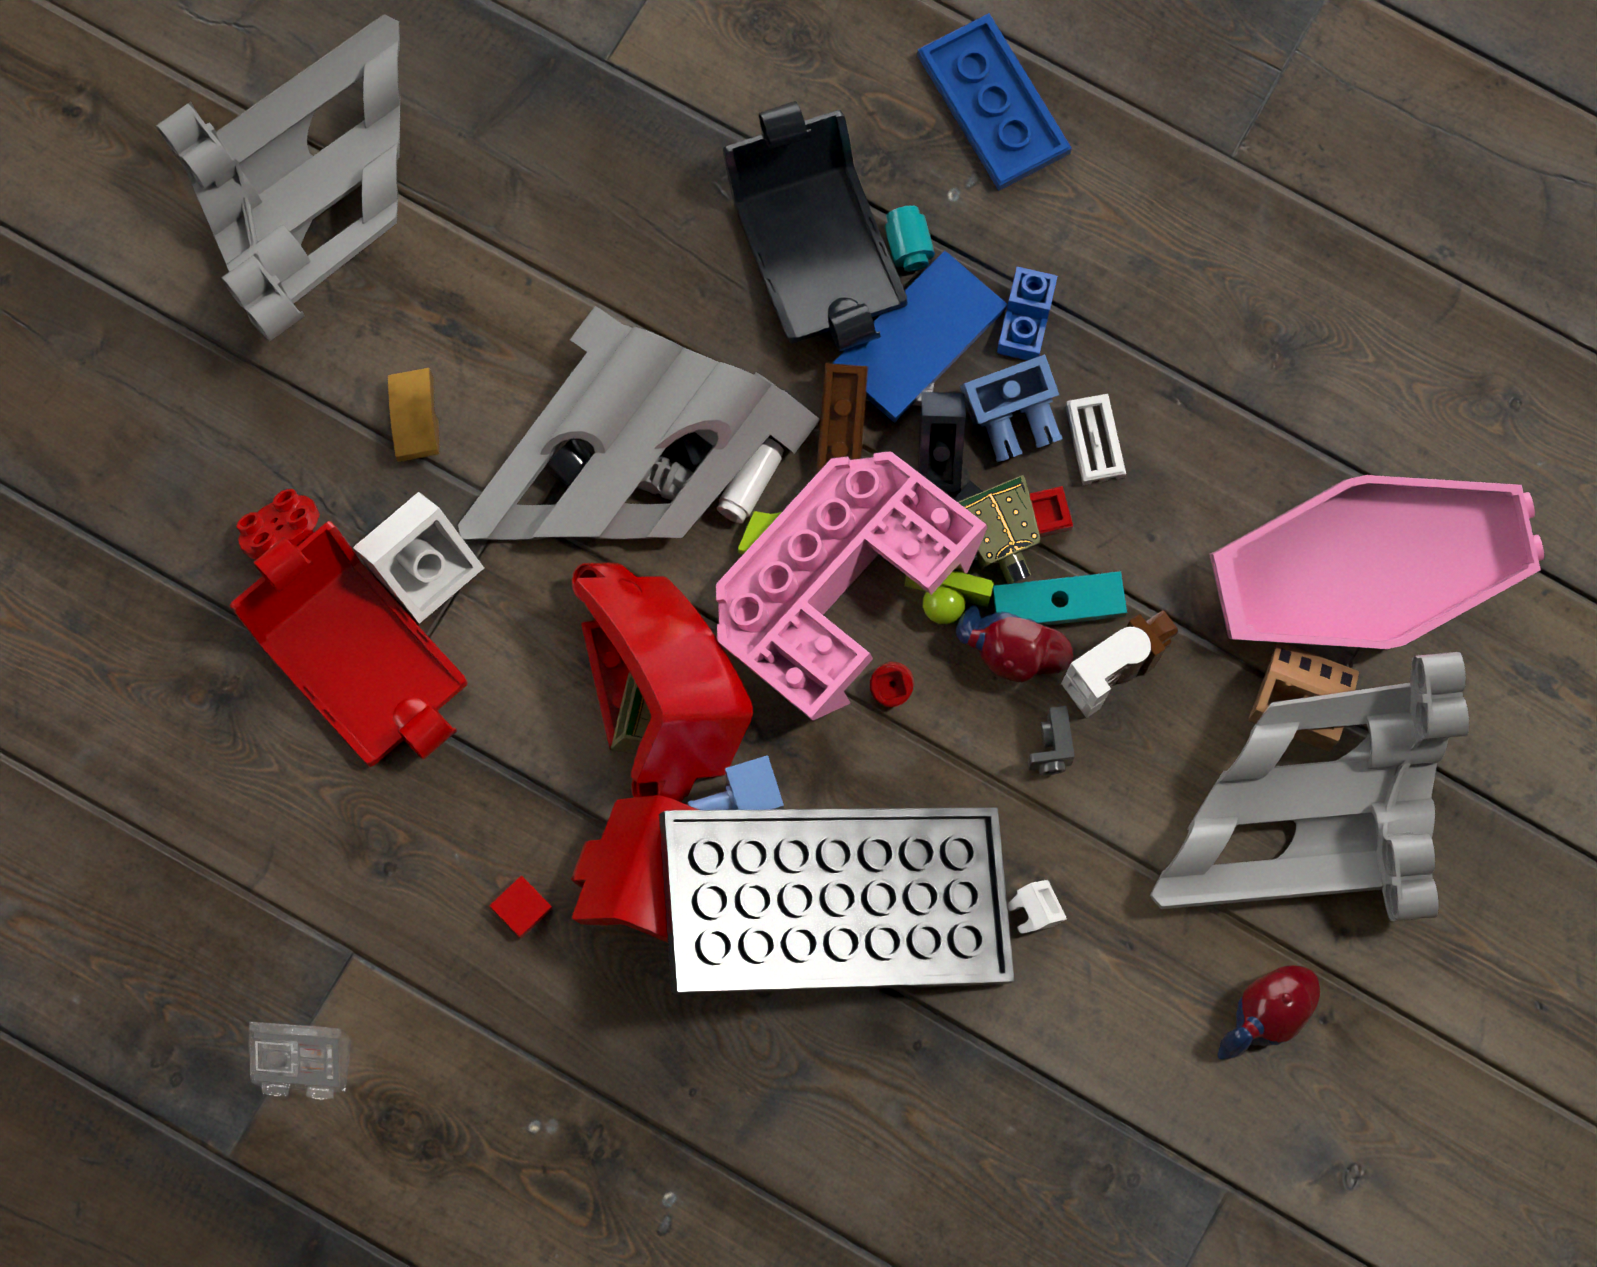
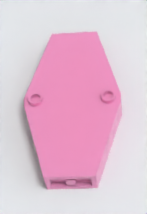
(1376, 561)

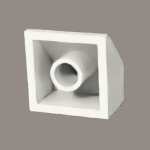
(419, 557)

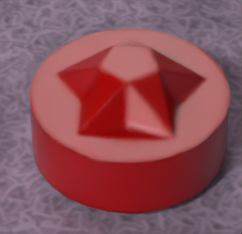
(892, 684)

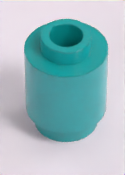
(909, 238)

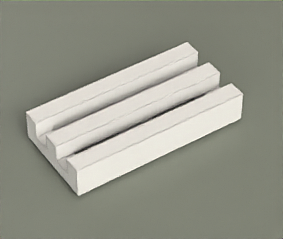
(1102, 473)

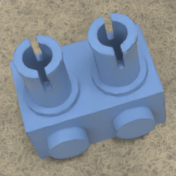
(1022, 387)
(747, 788)

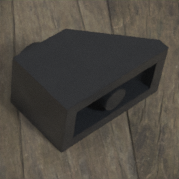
(942, 439)

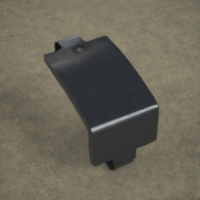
(812, 227)

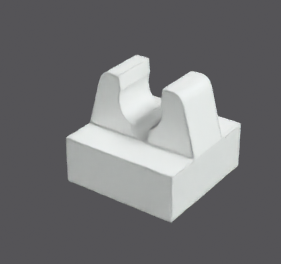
(1040, 905)

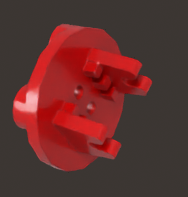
(285, 517)

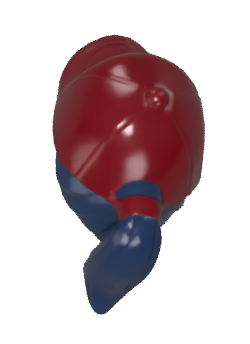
(1014, 645)
(1272, 1010)

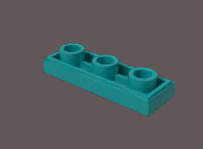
(1085, 598)

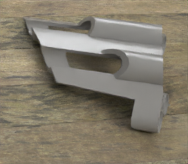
(267, 188)
(630, 404)
(1356, 818)

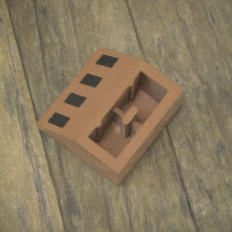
(1299, 675)

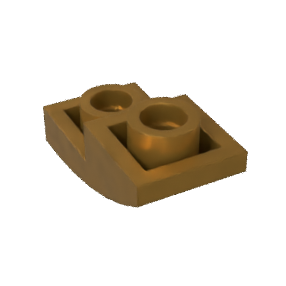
(413, 414)

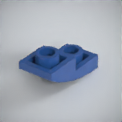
(1027, 314)

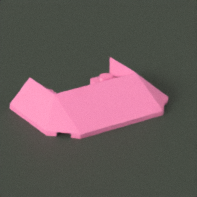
(814, 551)

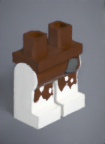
(1118, 660)

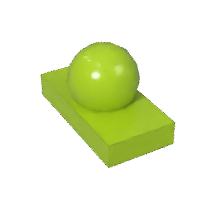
(949, 598)

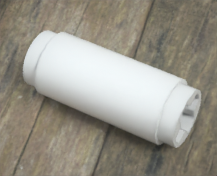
(749, 483)

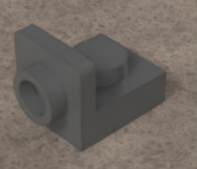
(1057, 735)

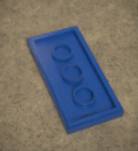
(994, 101)
(922, 340)

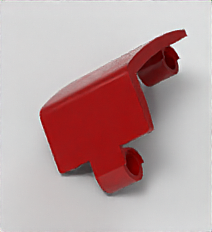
(349, 646)
(681, 672)
(625, 869)

